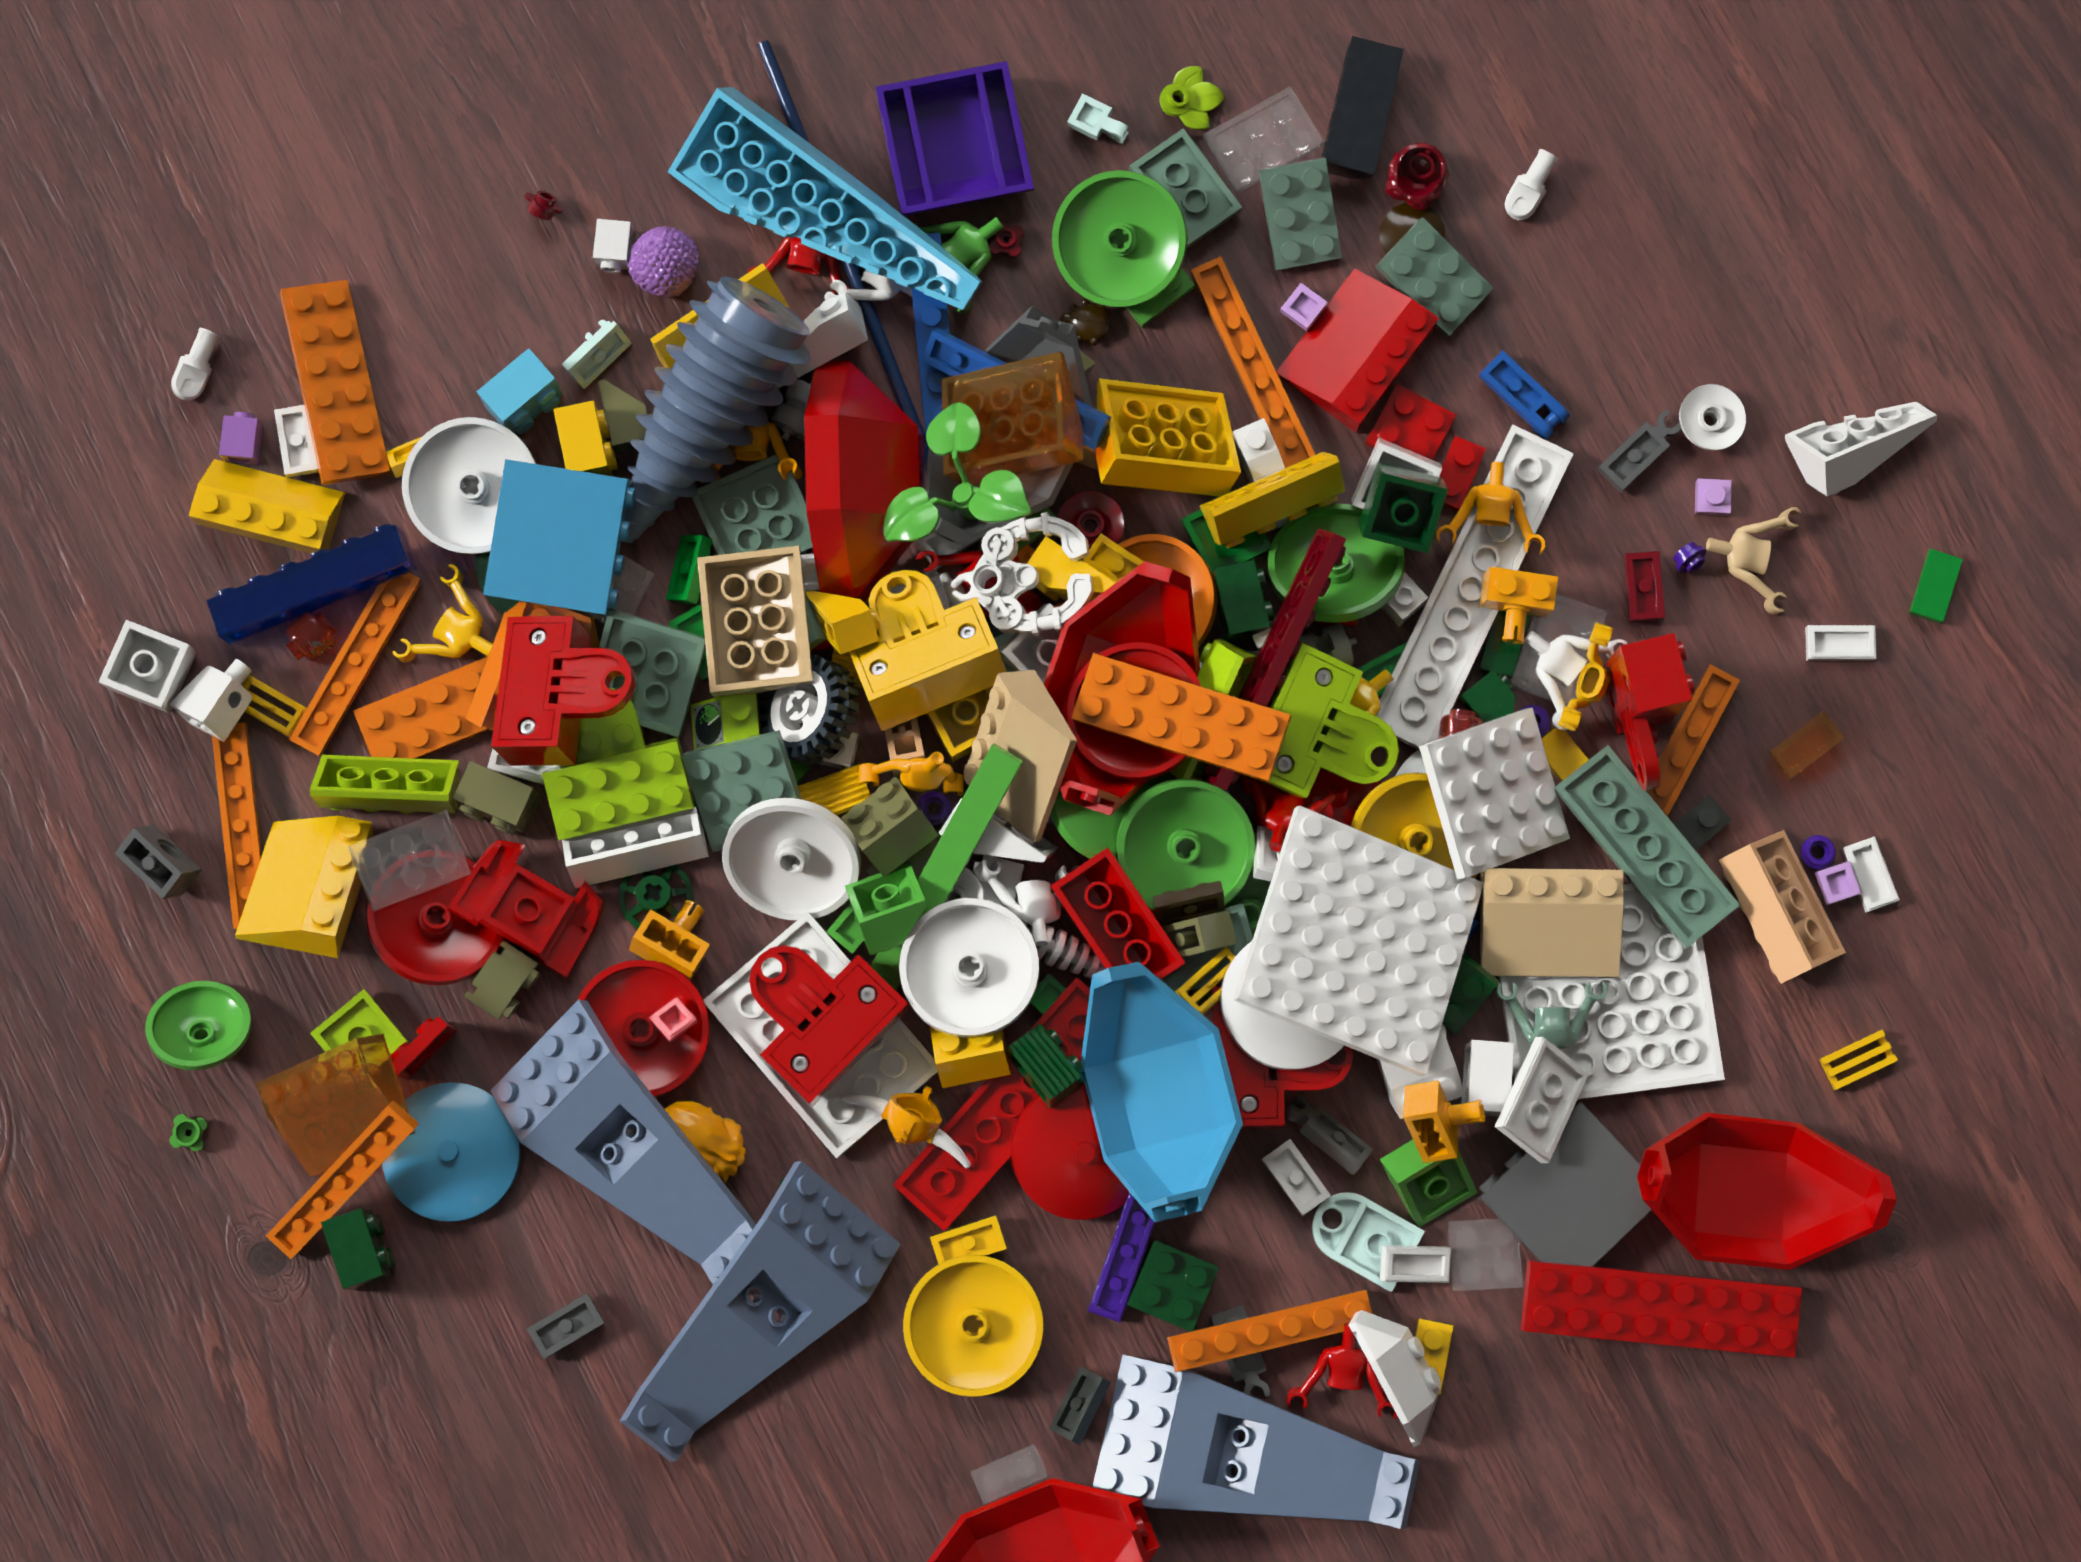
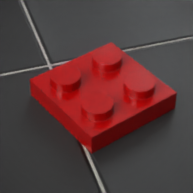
(1412, 423)
(430, 1038)

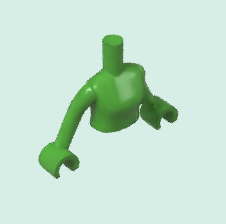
(968, 244)

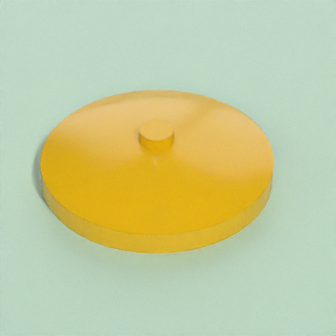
(1405, 816)
(973, 1325)

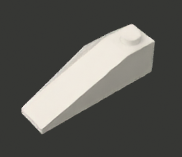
(833, 331)
(1848, 451)

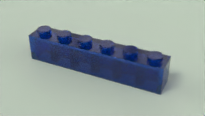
(311, 583)

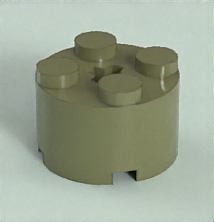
(502, 981)

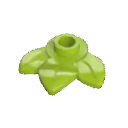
(1195, 95)

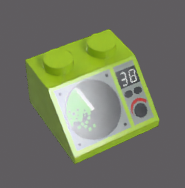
(725, 719)

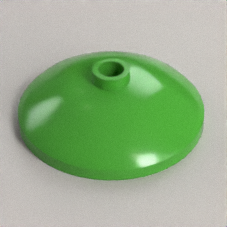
(197, 1012)

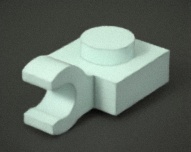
(1093, 118)

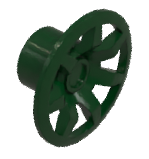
(653, 893)

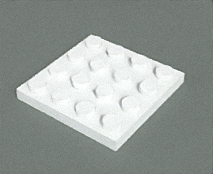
(1494, 793)

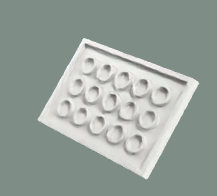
(889, 1067)

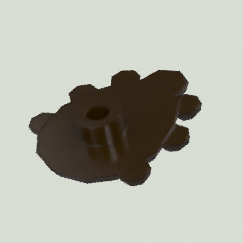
(1089, 319)

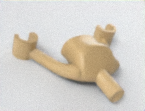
(1752, 554)

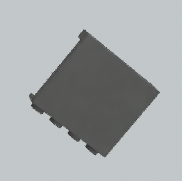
(1576, 1201)

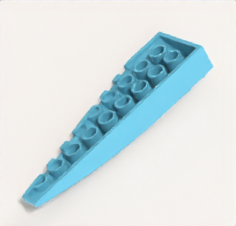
(777, 180)

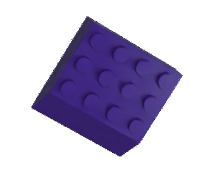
(954, 138)

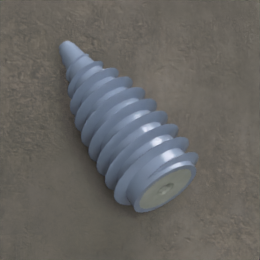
(712, 394)

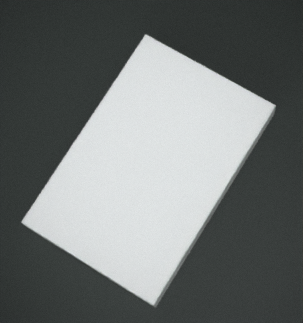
(1541, 1100)

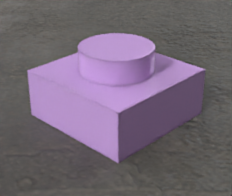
(1304, 307)
(1713, 497)
(1837, 883)

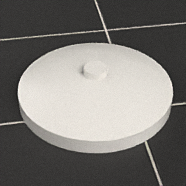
(456, 481)
(791, 858)
(969, 967)
(1267, 1037)

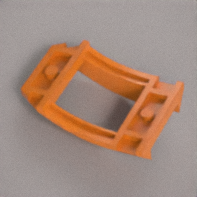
(485, 699)

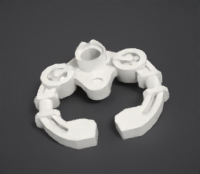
(1014, 578)

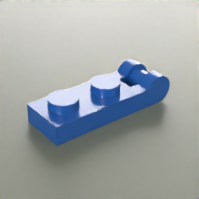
(1523, 394)

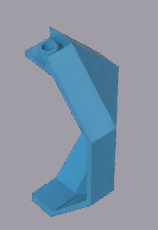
(1157, 1091)

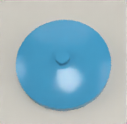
(458, 1157)

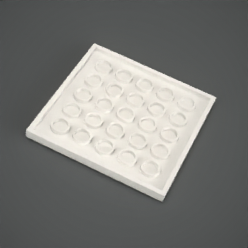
(1359, 941)
(1649, 1027)

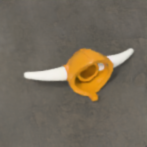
(911, 1119)

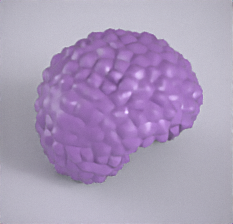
(663, 261)

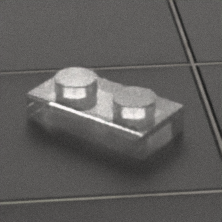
(1008, 1473)

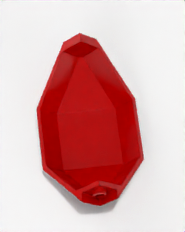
(856, 463)
(1143, 606)
(1761, 1191)
(1052, 1525)

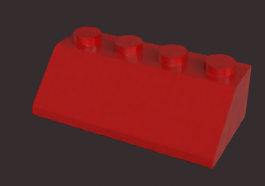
(1116, 917)

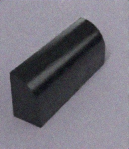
(1361, 108)

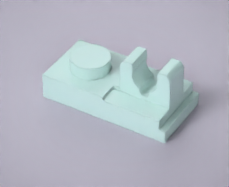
(596, 353)

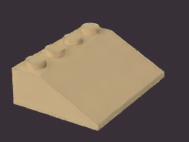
(755, 621)
(1030, 726)
(1551, 922)

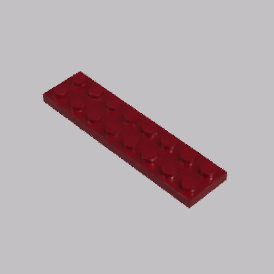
(1283, 637)

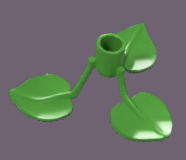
(998, 499)

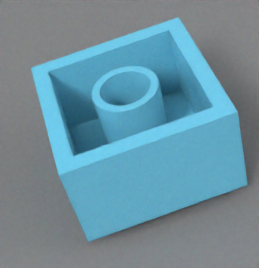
(520, 393)

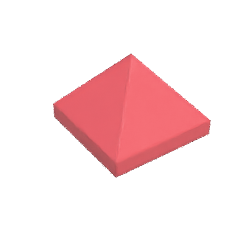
(673, 1019)

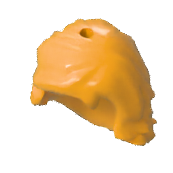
(712, 1136)

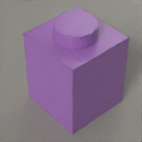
(241, 439)

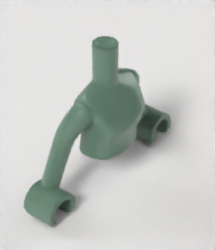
(1552, 1022)

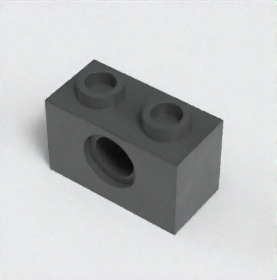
(158, 861)

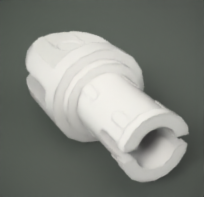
(1529, 187)
(194, 368)

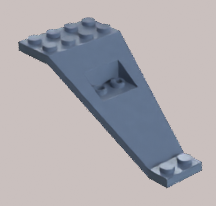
(581, 1102)
(806, 1260)
(1178, 1439)

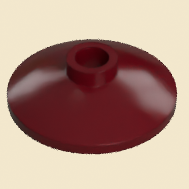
(1097, 508)

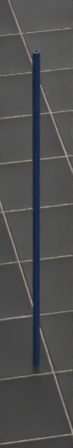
(853, 272)

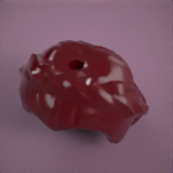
(1415, 181)

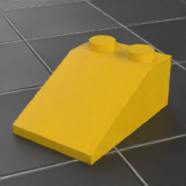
(1056, 568)

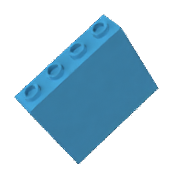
(558, 537)

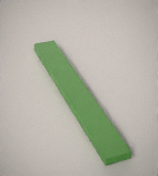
(958, 842)

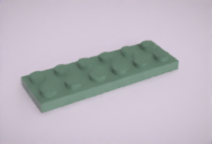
(1646, 847)

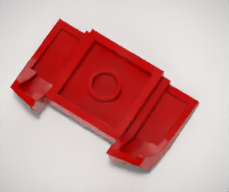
(528, 908)

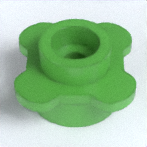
(179, 1130)

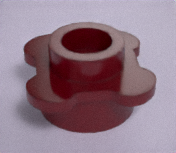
(542, 205)
(1012, 247)

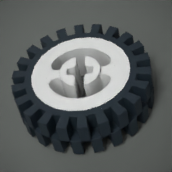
(822, 716)

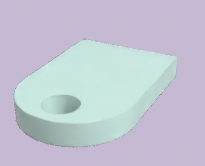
(1361, 1234)

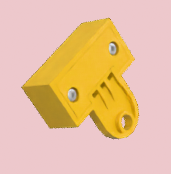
(923, 651)

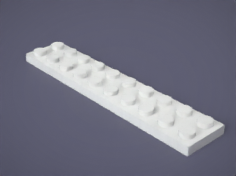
(1452, 621)

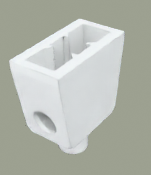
(215, 699)

